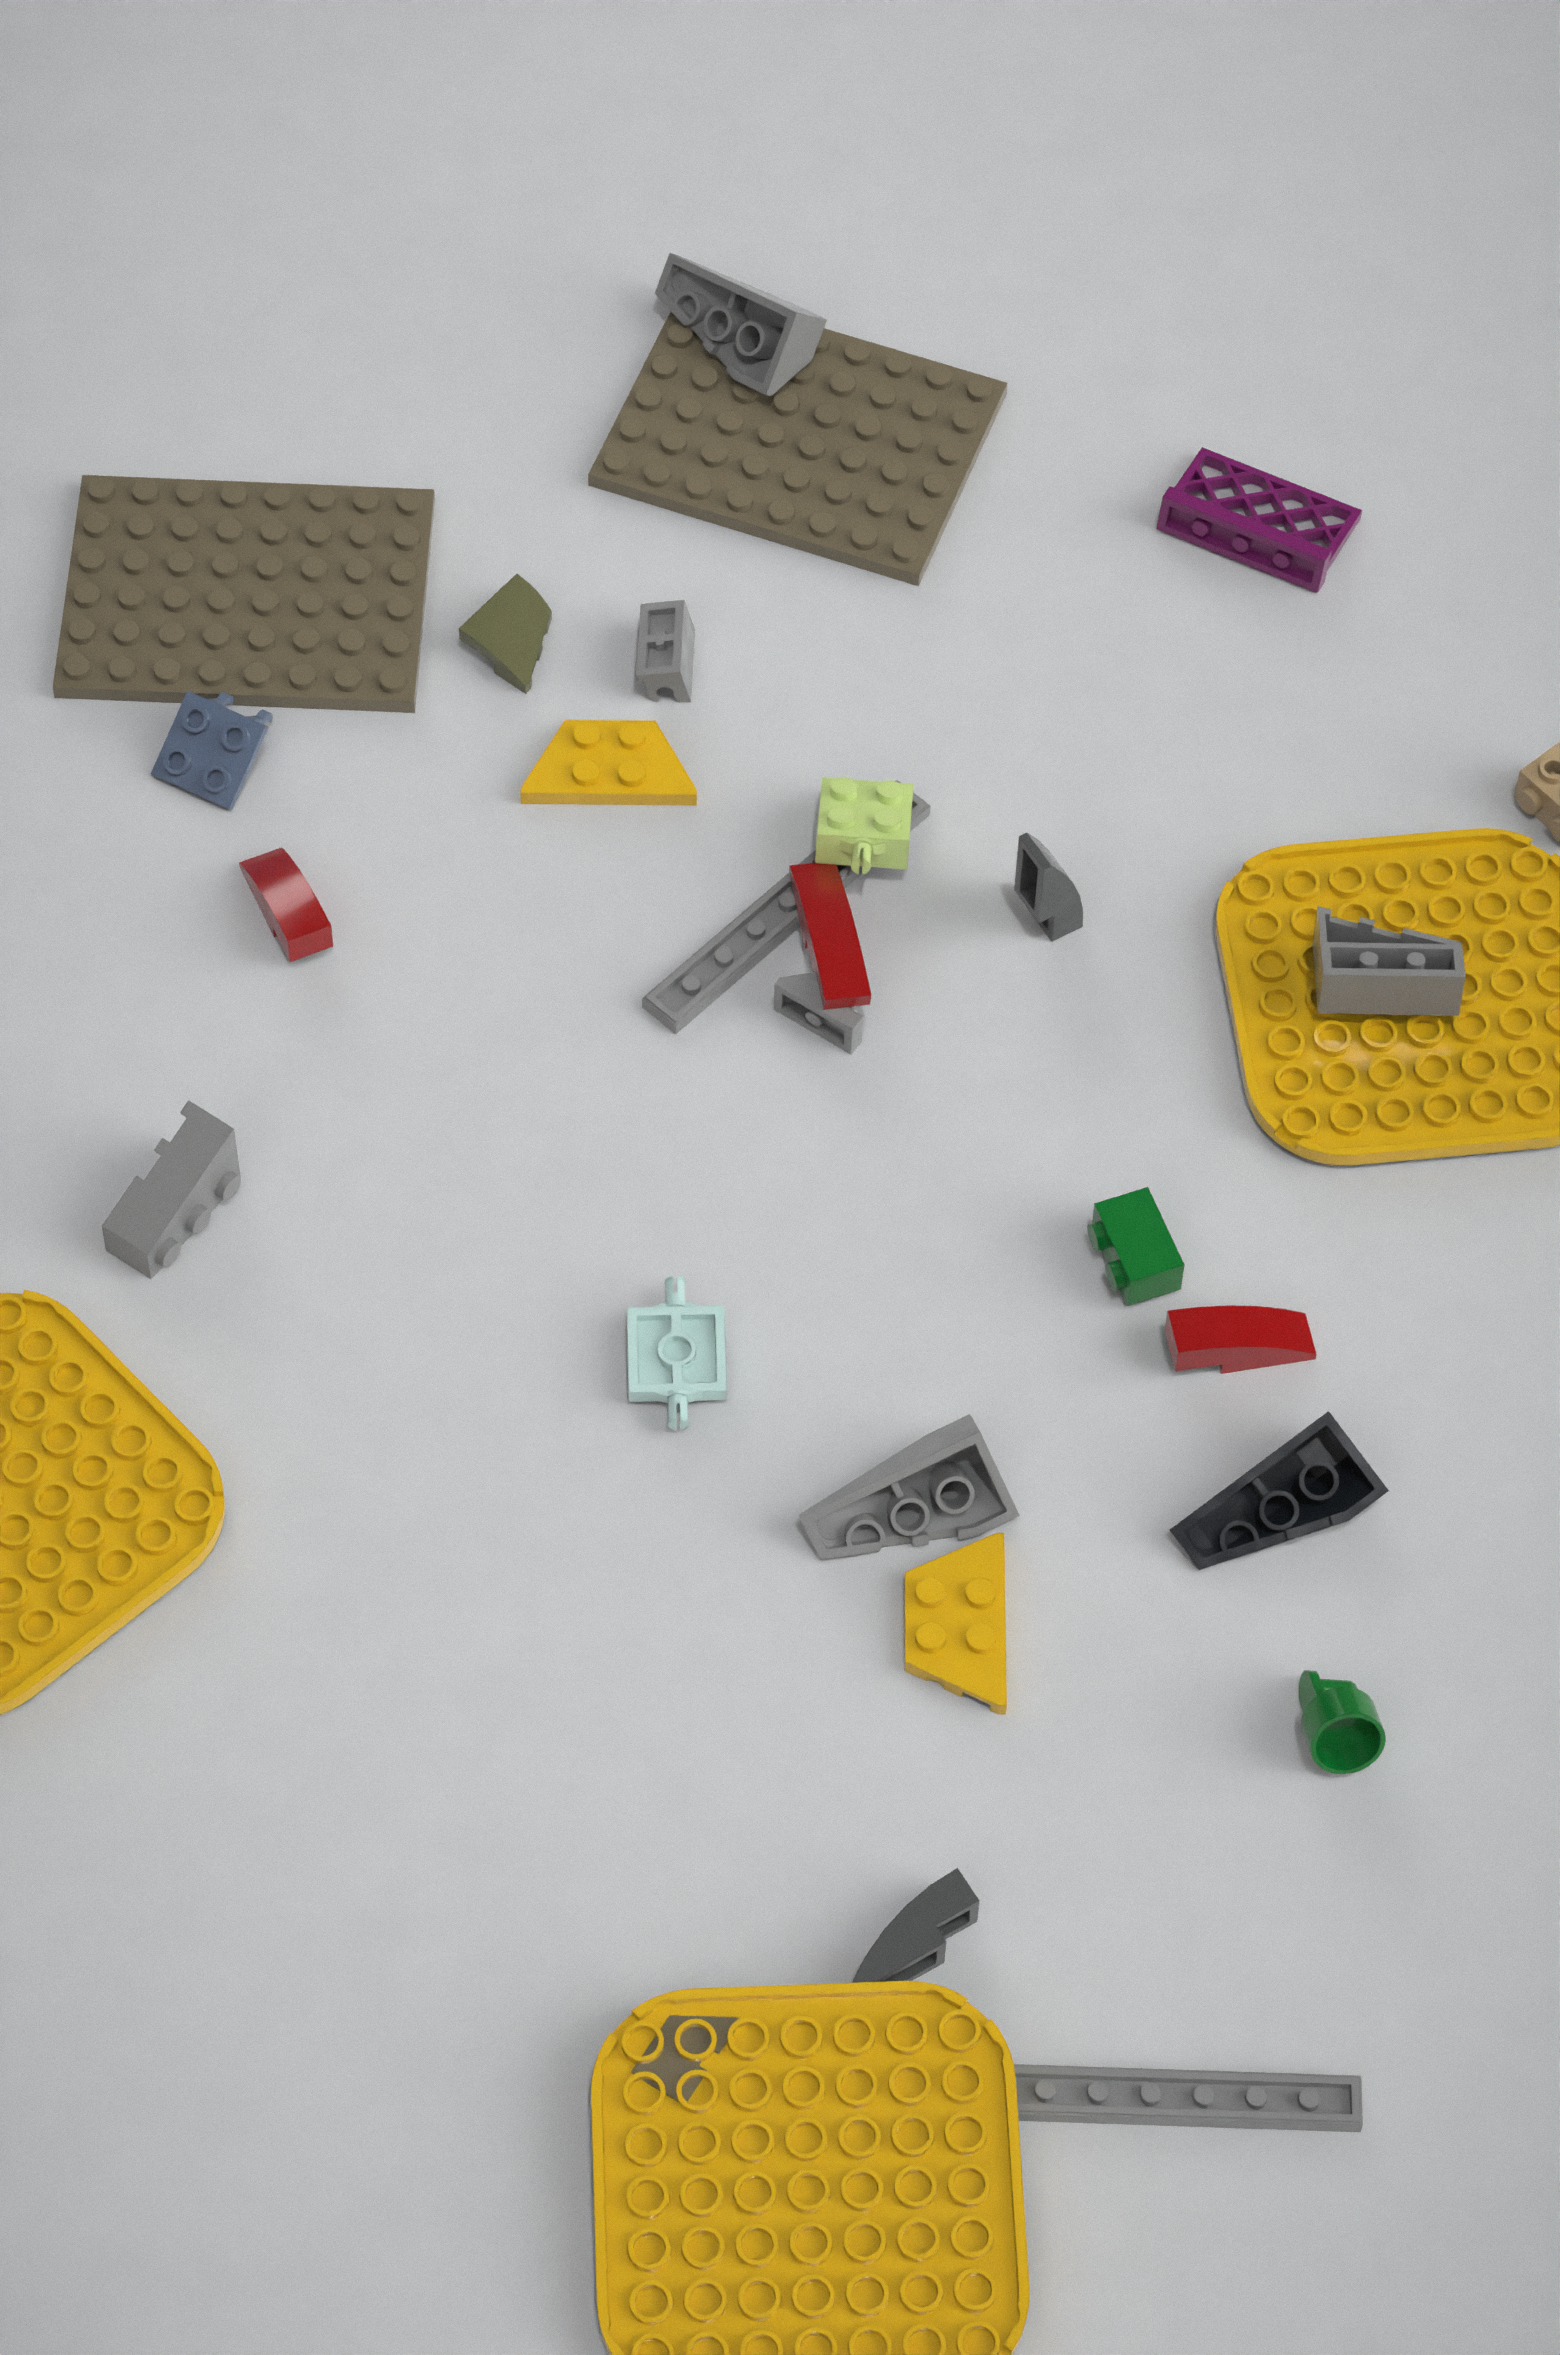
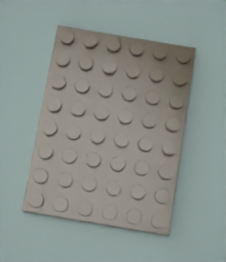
(839, 462)
(246, 593)

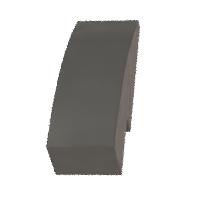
(1046, 889)
(917, 1935)

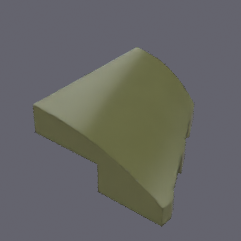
(510, 631)

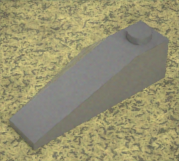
(749, 330)
(921, 1494)

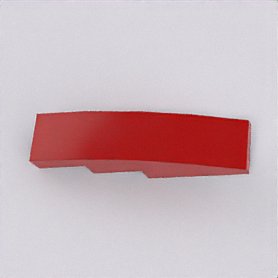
(830, 935)

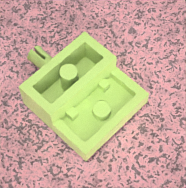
(864, 823)

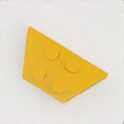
(609, 766)
(960, 1621)

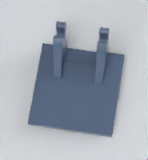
(211, 748)

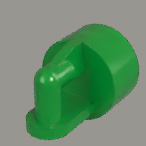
(1339, 1724)

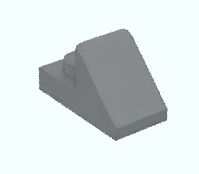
(801, 1001)

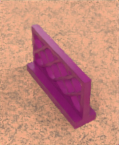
(1252, 538)

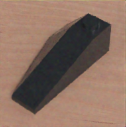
(1294, 1491)

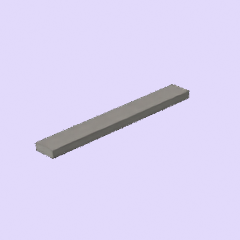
(738, 947)
(1189, 2098)

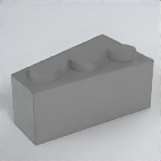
(1384, 971)
(176, 1195)

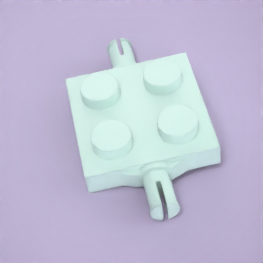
(676, 1353)

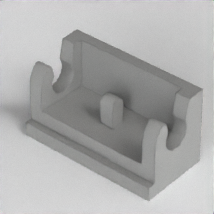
(666, 649)

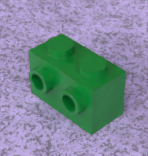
(1136, 1247)

